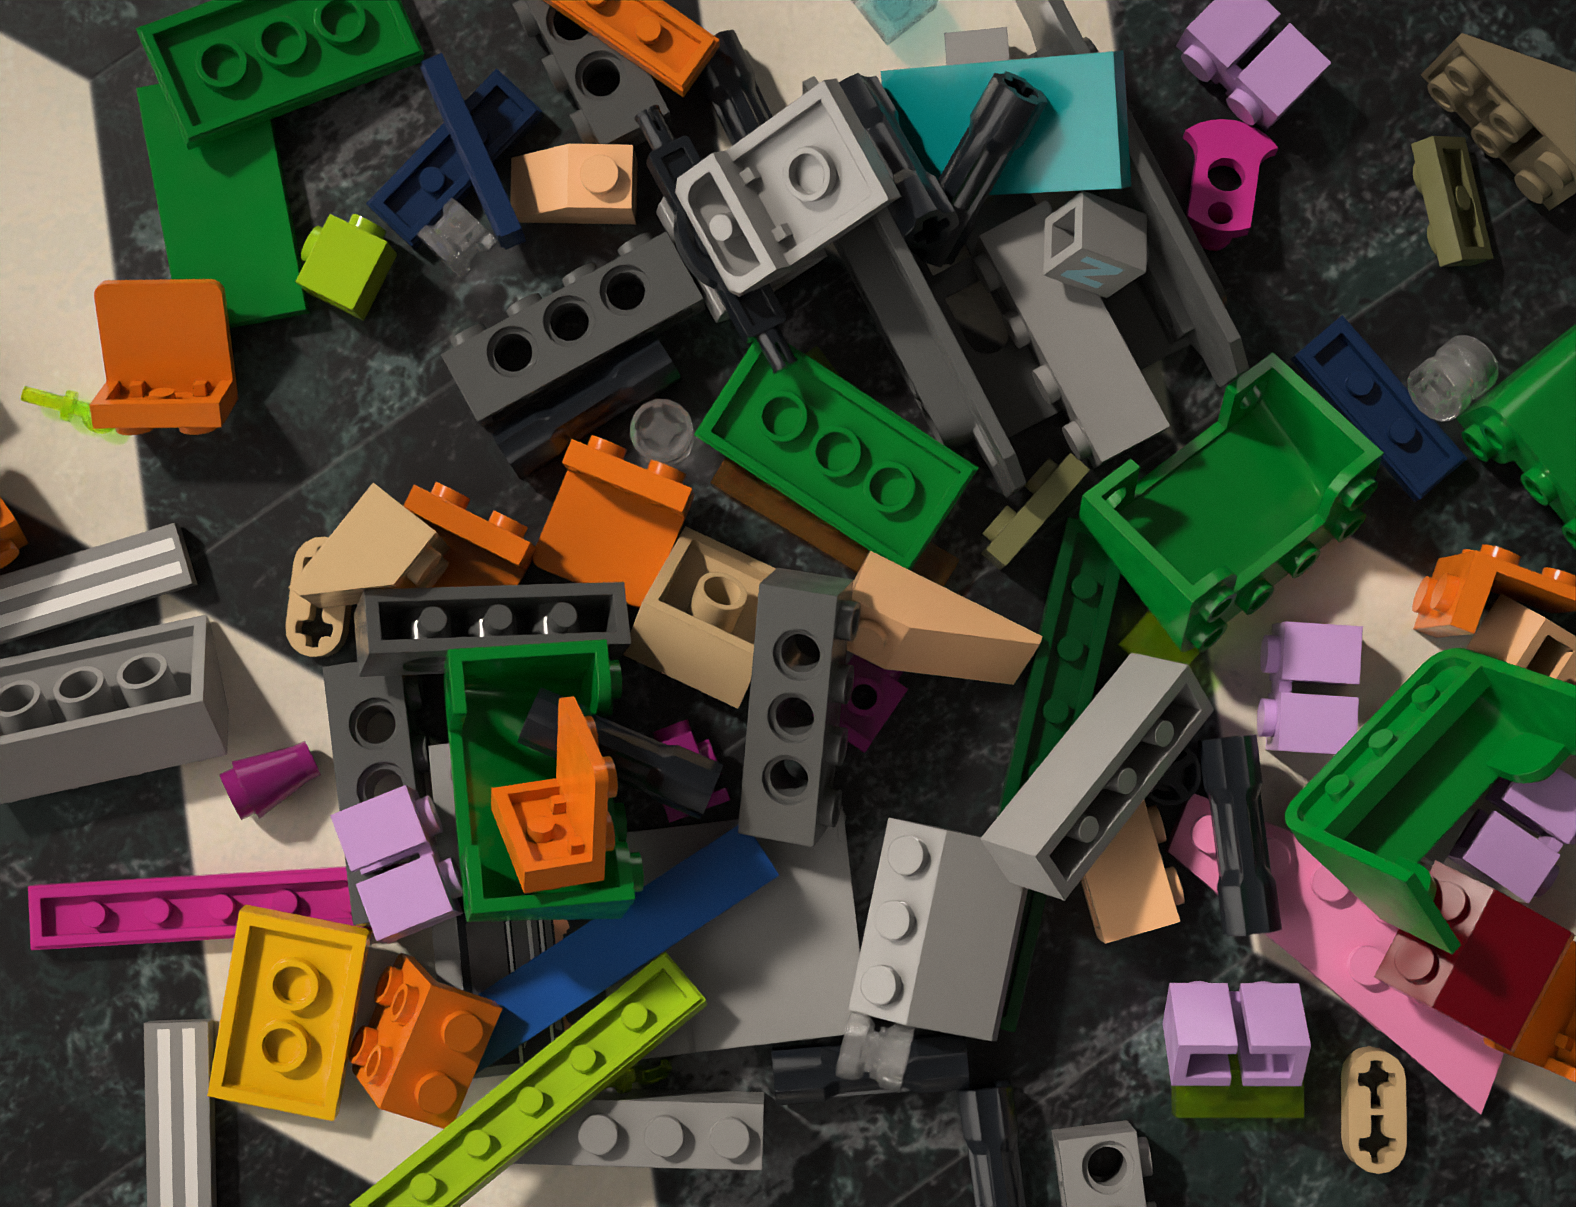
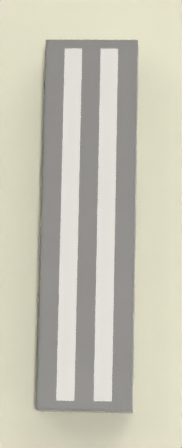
(94, 582)
(179, 1113)

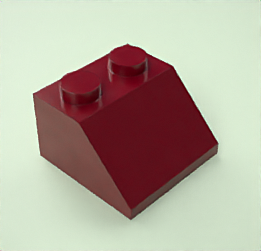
(1496, 972)

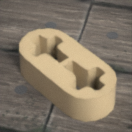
(302, 611)
(1389, 1110)

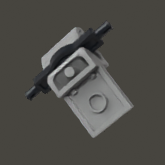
(766, 205)

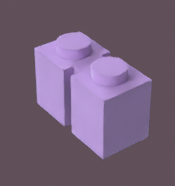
(1272, 80)
(1315, 656)
(389, 832)
(1507, 854)
(1258, 1023)

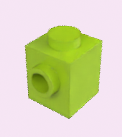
(346, 263)

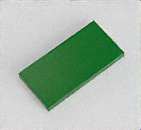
(262, 58)
(226, 213)
(837, 453)

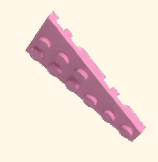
(1343, 949)

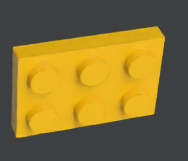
(289, 1012)

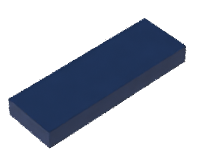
(472, 152)
(435, 170)
(1380, 407)

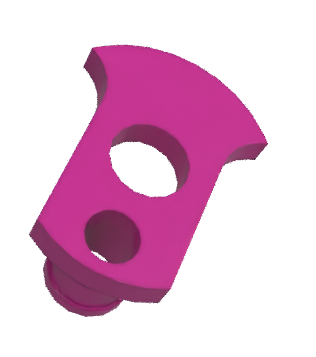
(1230, 145)

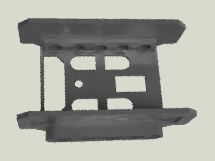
(994, 394)

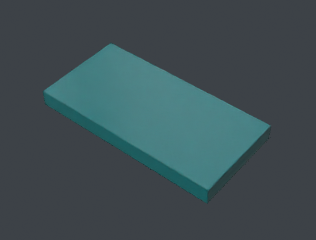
(1072, 147)

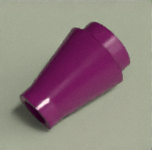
(267, 779)

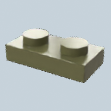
(1451, 201)
(1049, 488)

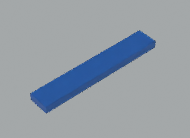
(614, 948)

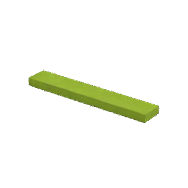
(542, 1092)

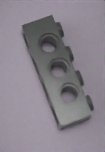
(572, 66)
(499, 393)
(414, 627)
(361, 764)
(773, 800)

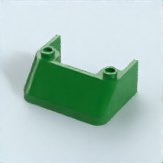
(1421, 769)

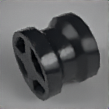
(1183, 777)

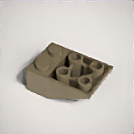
(1515, 112)

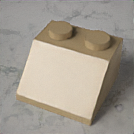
(372, 549)
(701, 617)

